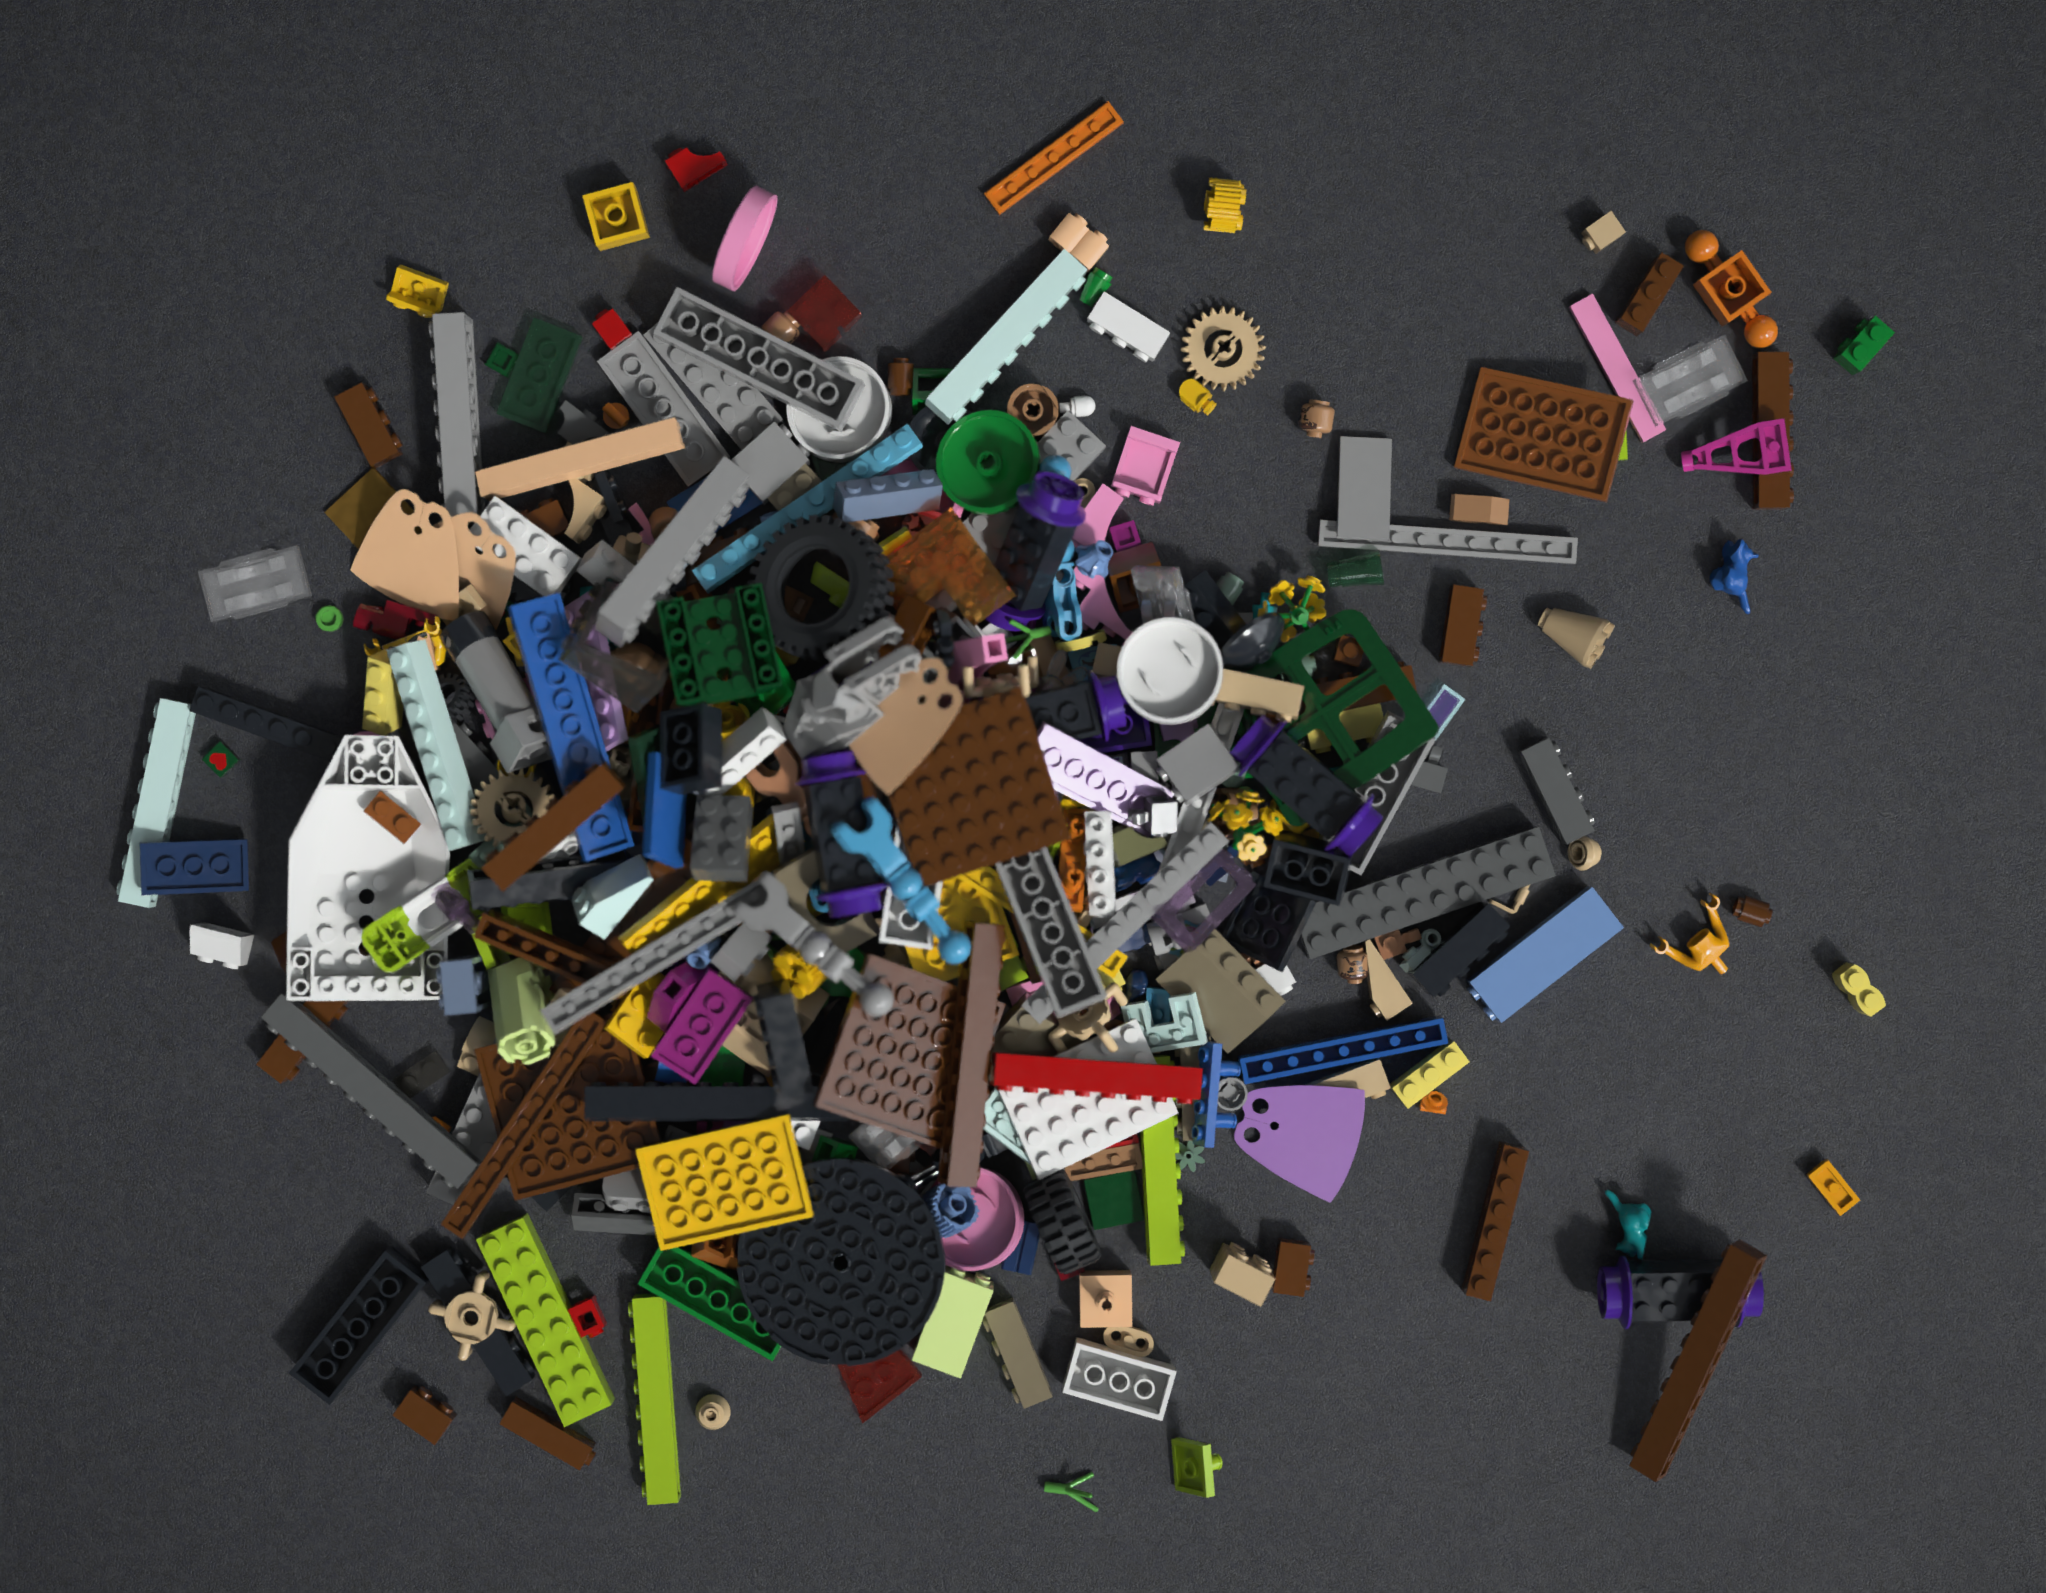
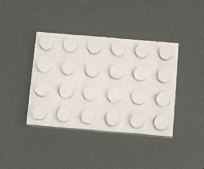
(1071, 1127)

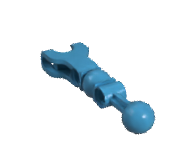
(1062, 598)
(904, 881)

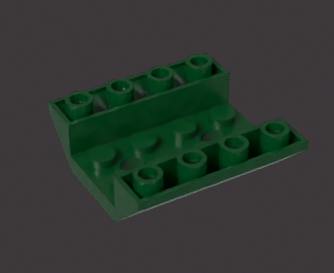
(740, 644)

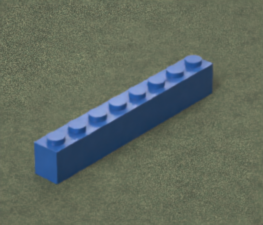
(1343, 1049)

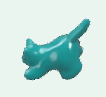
(1634, 1222)

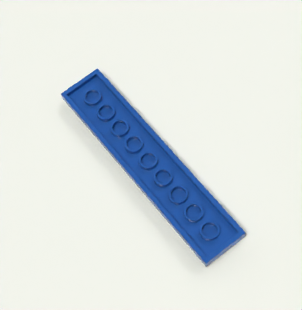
(567, 718)

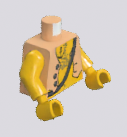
(430, 634)

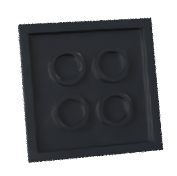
(1268, 924)

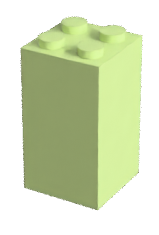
(954, 1324)

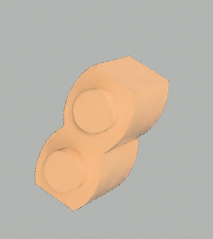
(1079, 240)

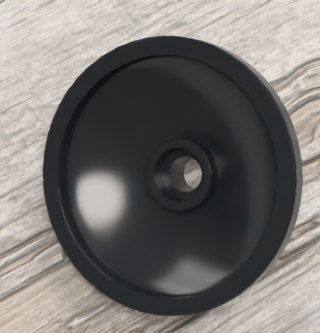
(929, 430)
(1253, 642)

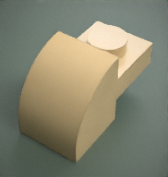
(480, 1035)

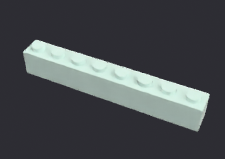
(1006, 336)
(435, 742)
(157, 791)

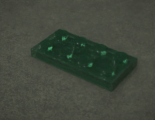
(539, 375)

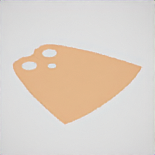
(410, 566)
(485, 571)
(907, 729)

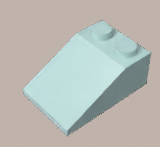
(610, 895)

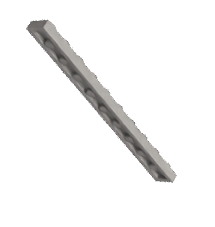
(1460, 543)
(1141, 907)
(651, 959)

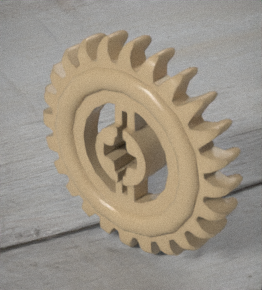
(1240, 330)
(495, 794)

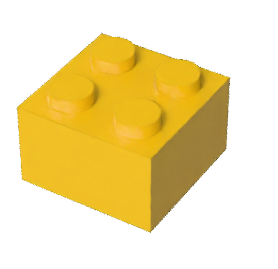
(616, 216)

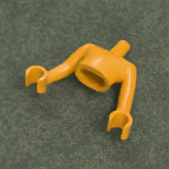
(1703, 945)

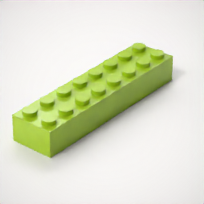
(543, 1320)

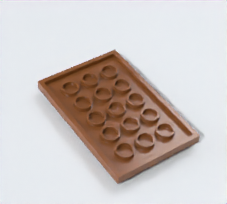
(1544, 434)

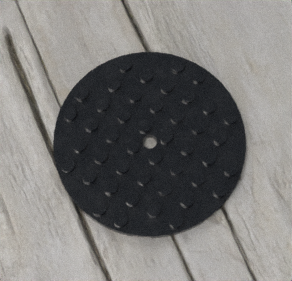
(856, 1310)

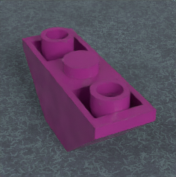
(674, 993)

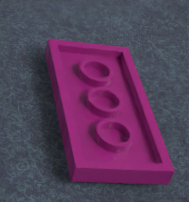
(702, 1026)

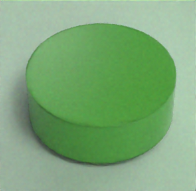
(329, 618)

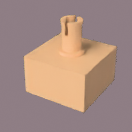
(1105, 1298)

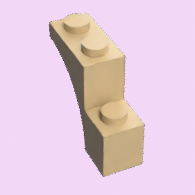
(587, 508)

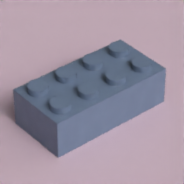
(464, 985)

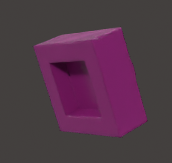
(1125, 536)

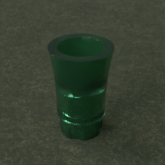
(1356, 571)

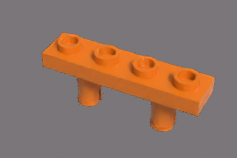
(1072, 859)

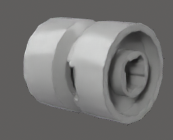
(1162, 944)
(1231, 1093)

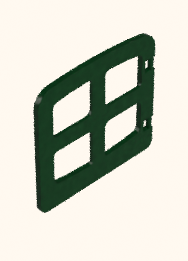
(1324, 710)

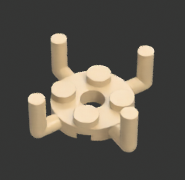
(985, 687)
(1089, 1023)
(471, 1301)

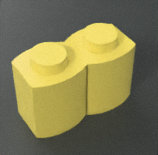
(1861, 995)

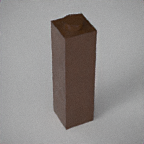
(548, 1434)

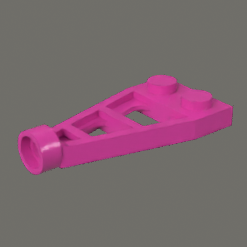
(1773, 448)

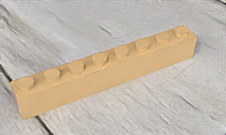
(1236, 692)

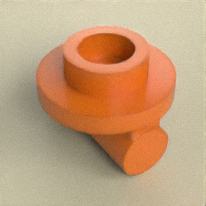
(615, 415)
(1434, 1102)

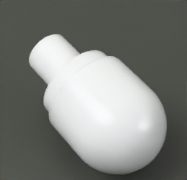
(1078, 406)

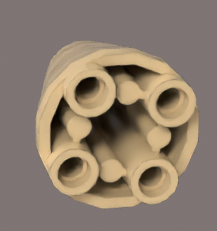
(1577, 633)

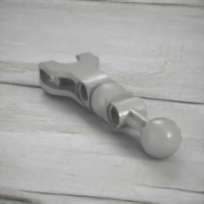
(814, 946)

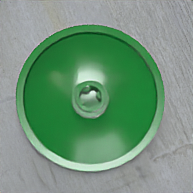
(986, 461)

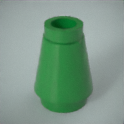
(1095, 285)

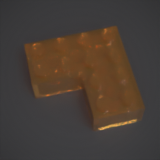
(952, 559)

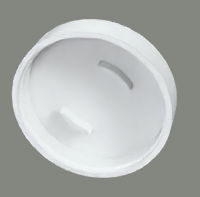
(864, 428)
(1170, 670)

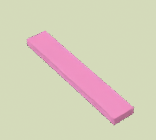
(1613, 363)

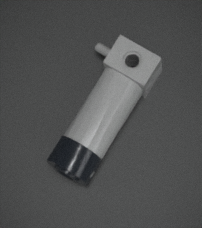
(499, 689)

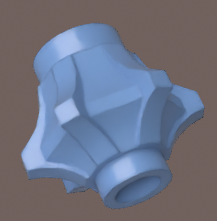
(1094, 559)
(703, 955)

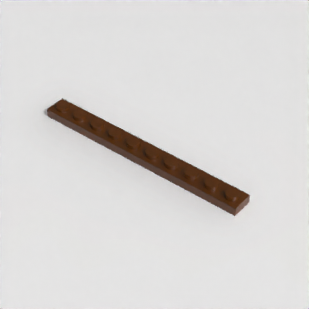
(523, 1124)

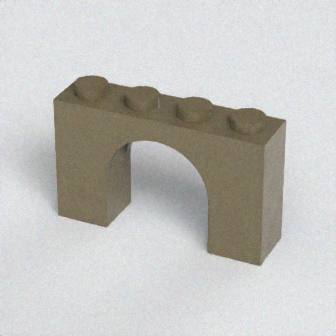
(797, 878)

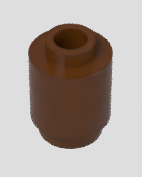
(900, 377)
(1752, 911)

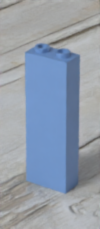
(1543, 954)

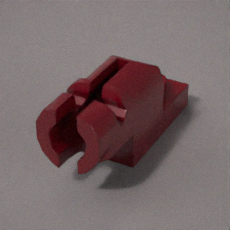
(391, 622)

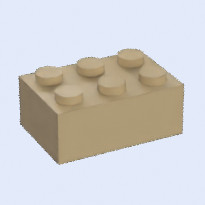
(1242, 1274)

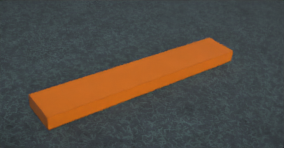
(1053, 158)

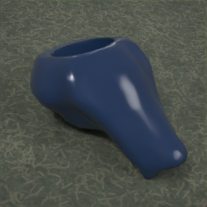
(1136, 984)

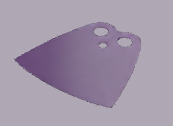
(1314, 1134)

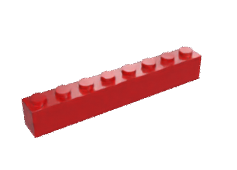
(1095, 1076)

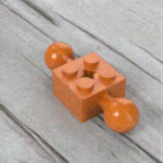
(1749, 288)

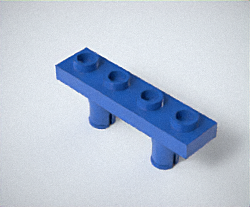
(1206, 1108)

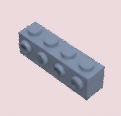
(887, 495)

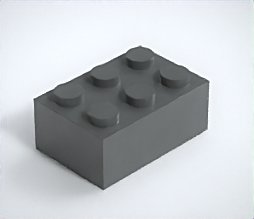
(721, 838)

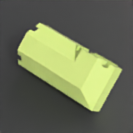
(517, 997)

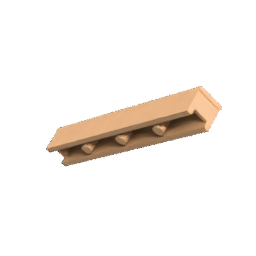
(580, 459)

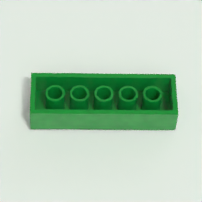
(707, 1294)

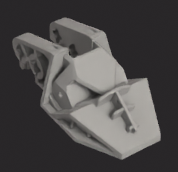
(831, 716)

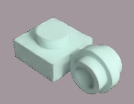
(1415, 956)

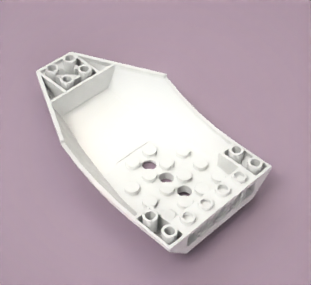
(345, 851)

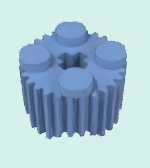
(952, 1208)

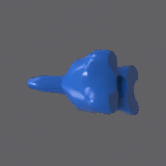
(1733, 576)
(1139, 870)

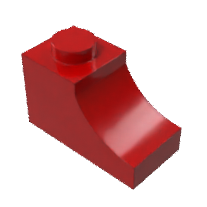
(692, 168)

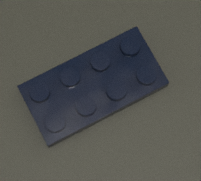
(194, 866)

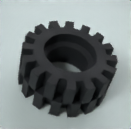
(462, 697)

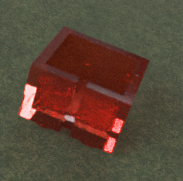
(824, 310)

